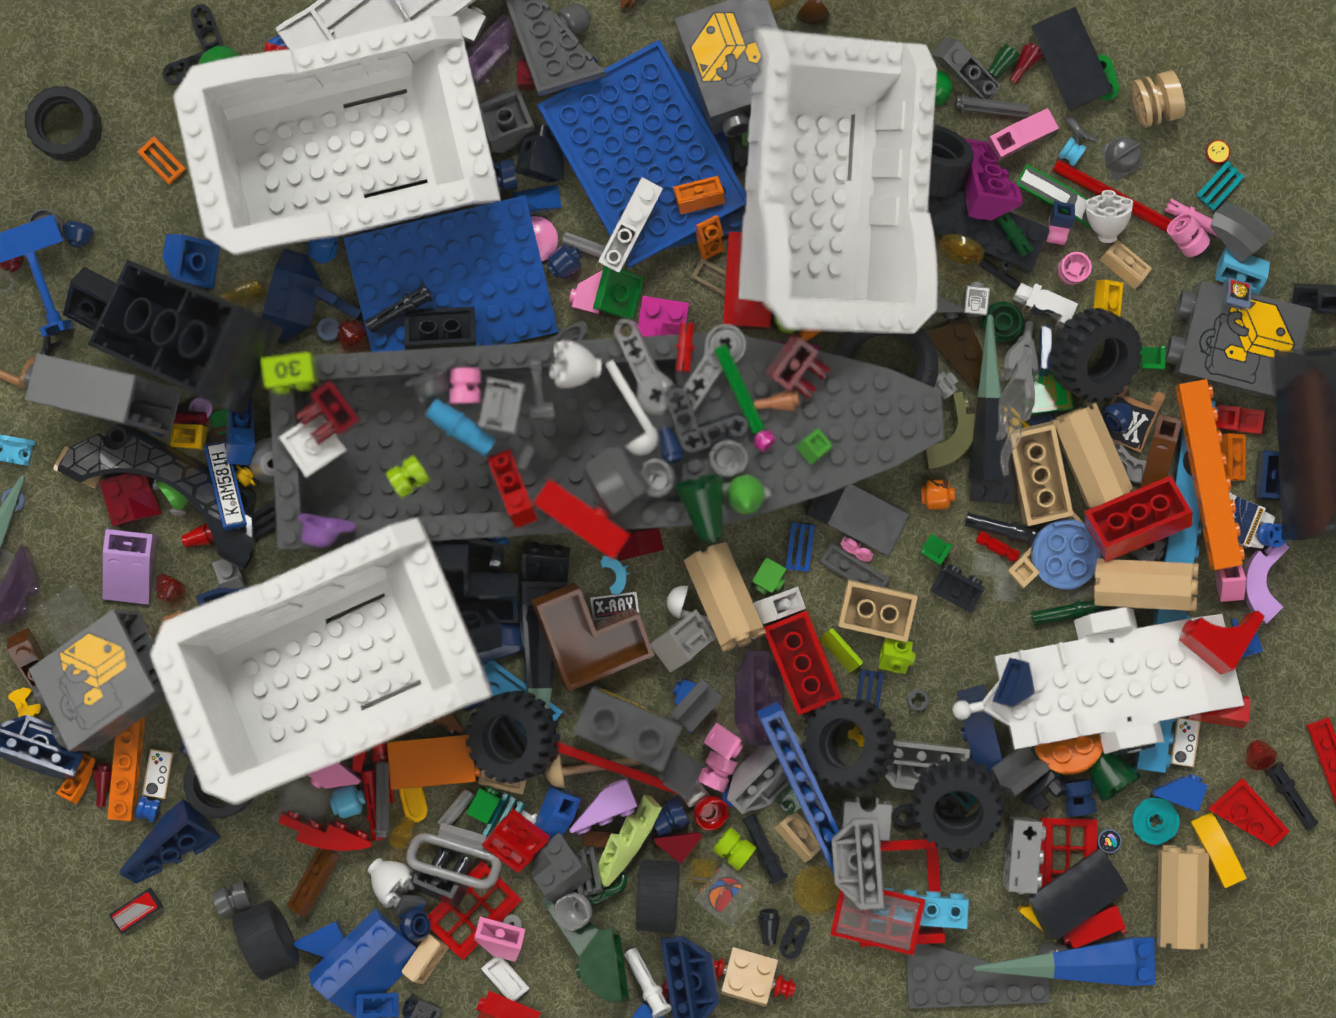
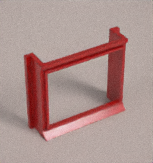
(936, 934)

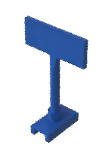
(26, 241)

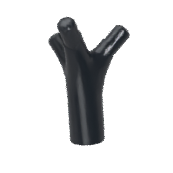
(48, 347)

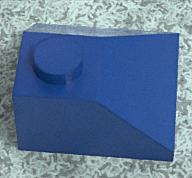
(191, 259)

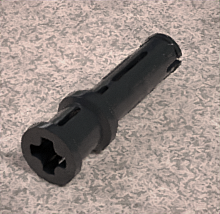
(409, 302)
(1012, 530)
(1285, 786)
(769, 859)

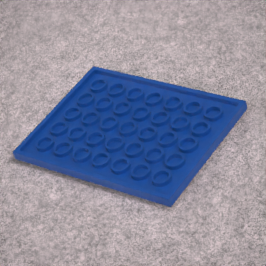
(637, 127)
(466, 260)

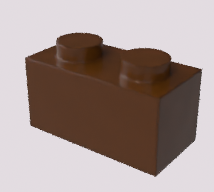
(596, 838)

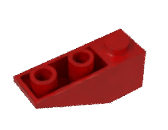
(512, 488)

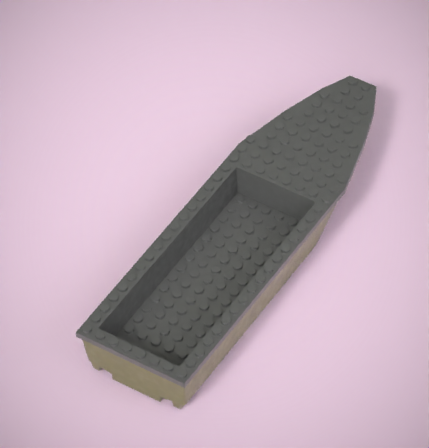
(861, 408)

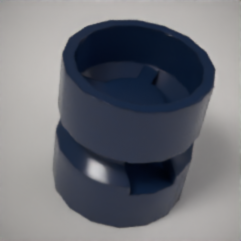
(507, 177)
(1080, 788)
(671, 816)

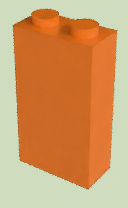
(431, 762)

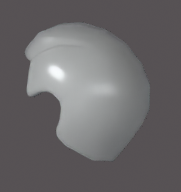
(728, 458)
(659, 477)
(573, 911)

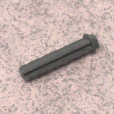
(991, 106)
(382, 800)

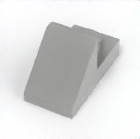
(228, 575)

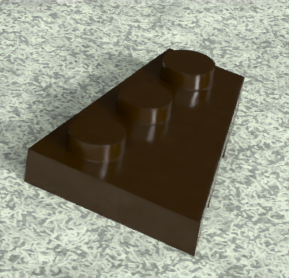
(961, 349)

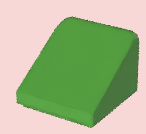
(814, 446)

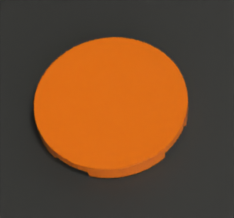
(1071, 755)

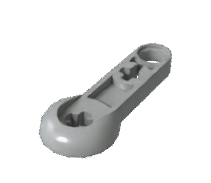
(710, 365)
(645, 371)

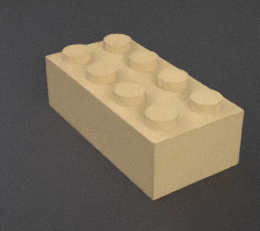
(1040, 476)

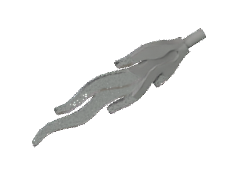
(1019, 390)

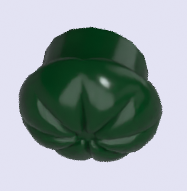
(1007, 321)

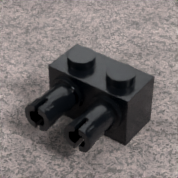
(440, 888)

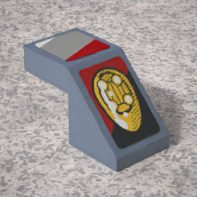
(1237, 294)

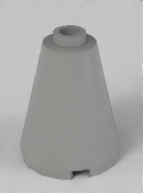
(262, 453)

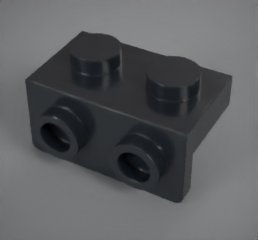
(545, 562)
(957, 588)

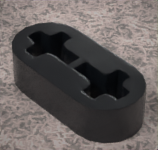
(789, 934)

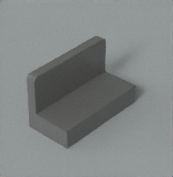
(696, 705)
(1019, 771)

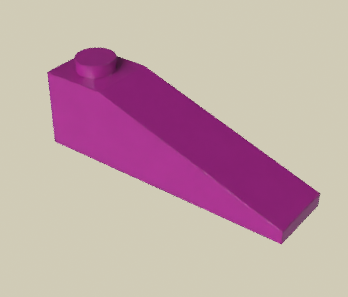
(987, 185)

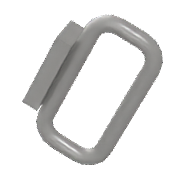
(460, 841)

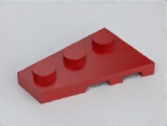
(1250, 813)

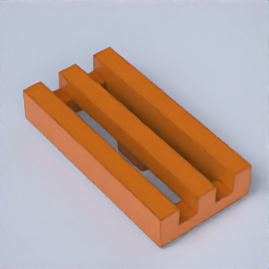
(175, 174)

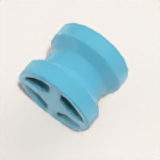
(1072, 151)

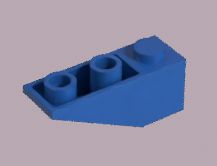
(240, 437)
(557, 811)

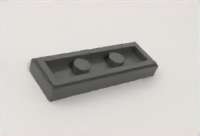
(851, 567)

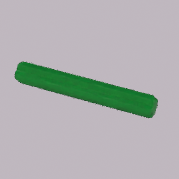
(739, 389)

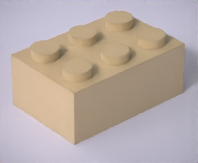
(877, 610)

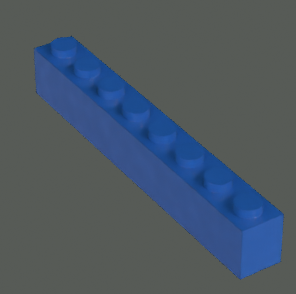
(800, 778)

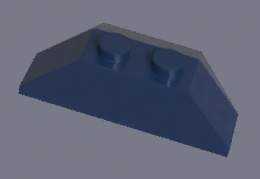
(291, 295)
(32, 745)
(689, 978)

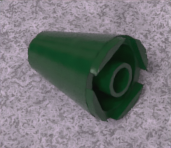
(703, 505)
(1112, 775)

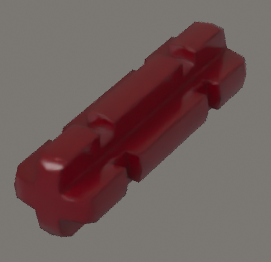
(190, 417)

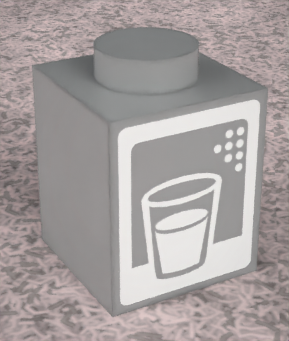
(976, 300)

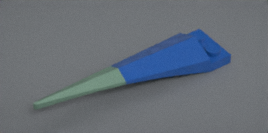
(1116, 962)

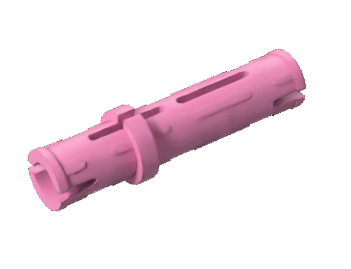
(1176, 209)

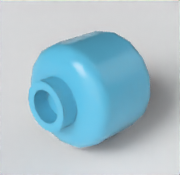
(347, 801)

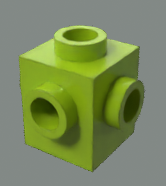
(896, 655)

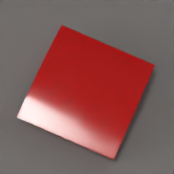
(515, 840)

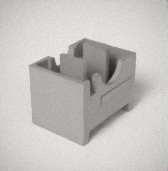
(502, 406)
(683, 640)
(852, 809)

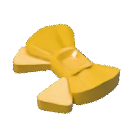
(19, 698)

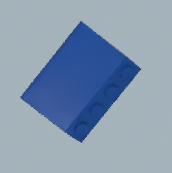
(363, 962)

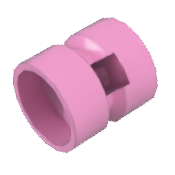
(1188, 235)
(1074, 268)
(465, 386)
(717, 771)

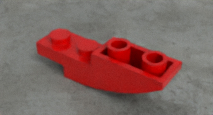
(334, 836)

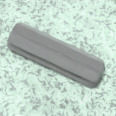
(583, 244)
(457, 807)

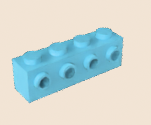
(942, 910)

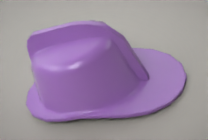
(321, 530)

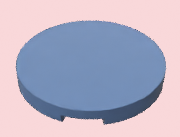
(1065, 554)

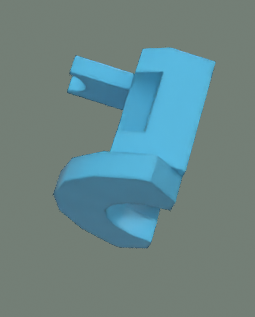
(14, 449)
(620, 573)

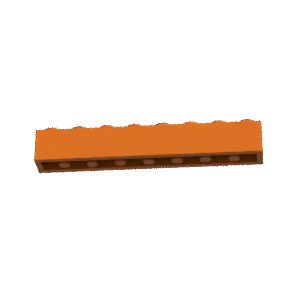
(1209, 475)

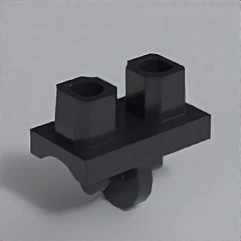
(1041, 787)

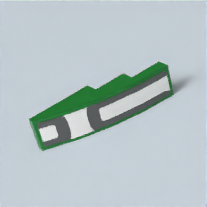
(1049, 190)

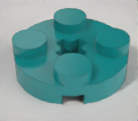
(1161, 832)

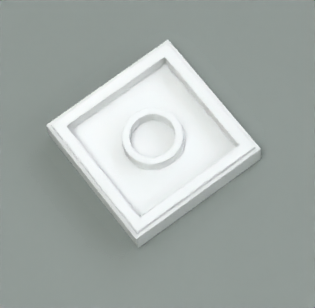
(304, 449)

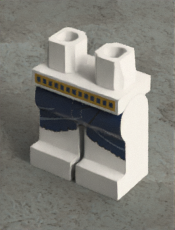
(1045, 303)
(1249, 517)

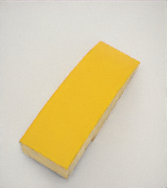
(1220, 851)

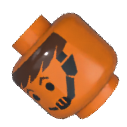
(937, 494)

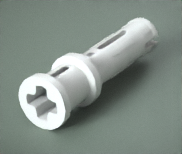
(652, 992)

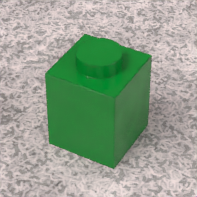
(484, 804)

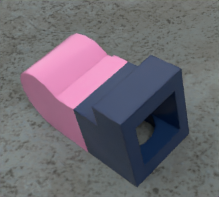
(1060, 224)

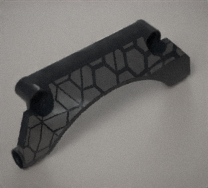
(152, 458)

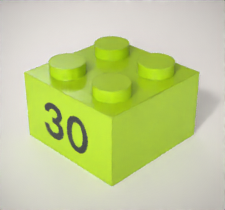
(290, 372)

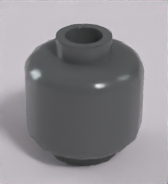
(575, 18)

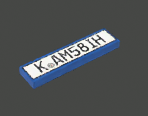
(225, 487)

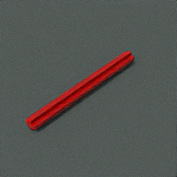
(1097, 187)

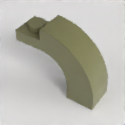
(953, 448)

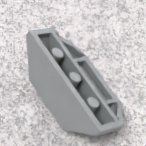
(916, 757)
(758, 780)
(859, 862)

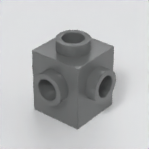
(1153, 554)

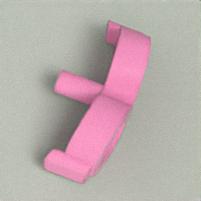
(854, 548)

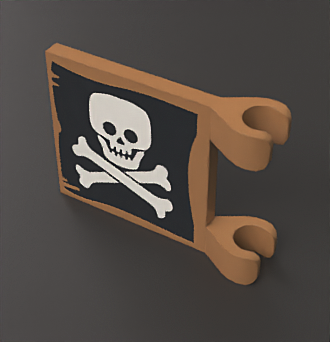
(1142, 420)

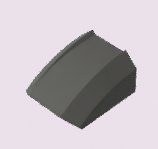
(506, 120)
(1240, 230)
(614, 480)

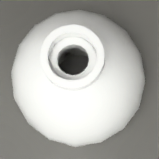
(1108, 215)
(573, 365)
(390, 881)

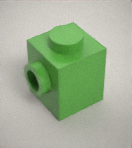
(769, 577)

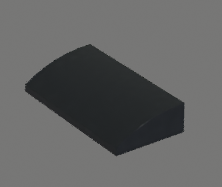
(1072, 58)
(1076, 895)

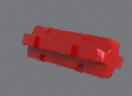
(997, 546)

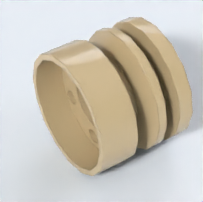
(1154, 100)

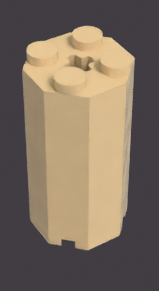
(1092, 455)
(1146, 584)
(724, 596)
(1183, 897)

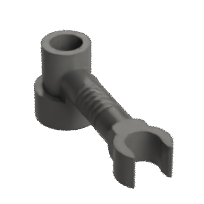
(541, 410)

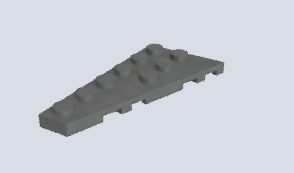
(550, 48)
(947, 980)

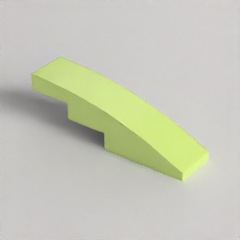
(624, 846)

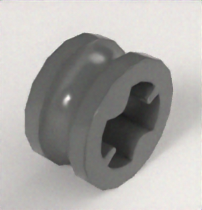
(912, 694)

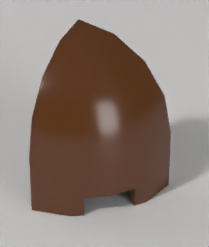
(813, 12)

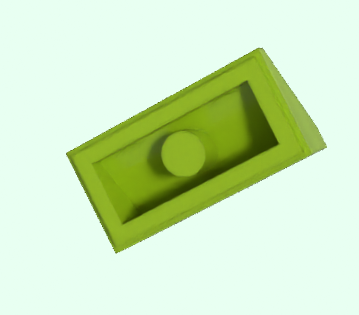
(840, 650)

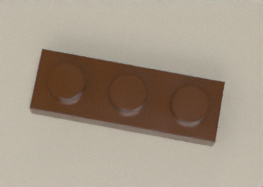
(312, 881)

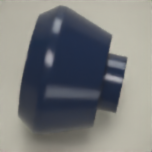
(77, 233)
(1118, 416)
(415, 925)

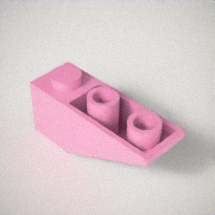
(1022, 134)
(723, 741)

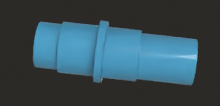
(460, 427)

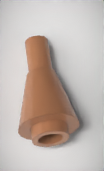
(784, 400)

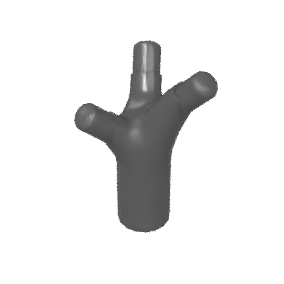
(1078, 130)

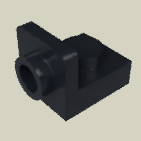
(419, 1008)

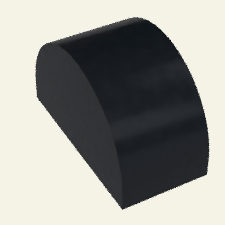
(185, 336)
(1307, 441)

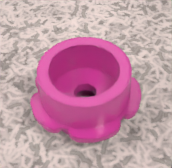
(764, 440)

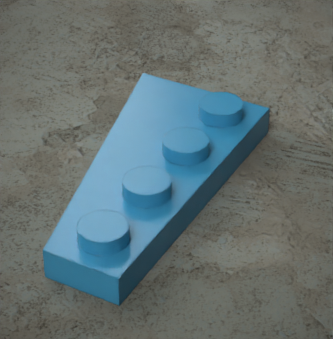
(504, 681)

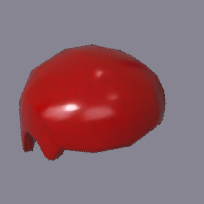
(704, 810)

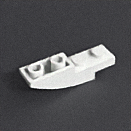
(630, 225)

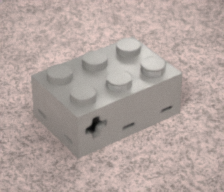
(1023, 855)

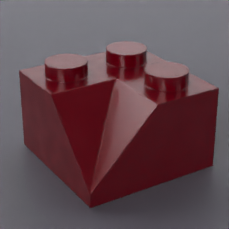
(129, 498)

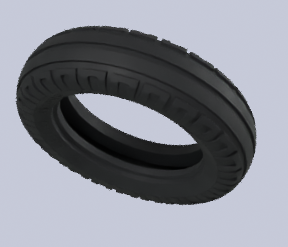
(920, 342)

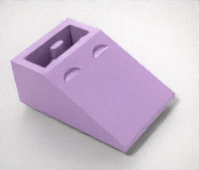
(128, 566)
(612, 800)

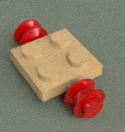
(751, 977)

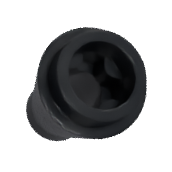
(769, 924)

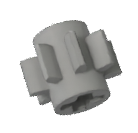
(945, 384)

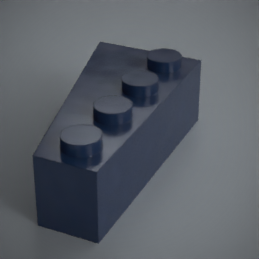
(980, 730)

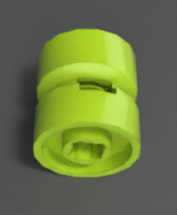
(408, 476)
(734, 848)

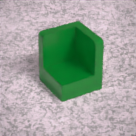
(1152, 358)
(935, 549)

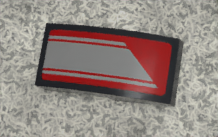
(136, 910)

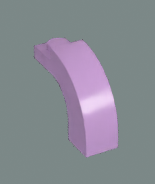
(1256, 590)

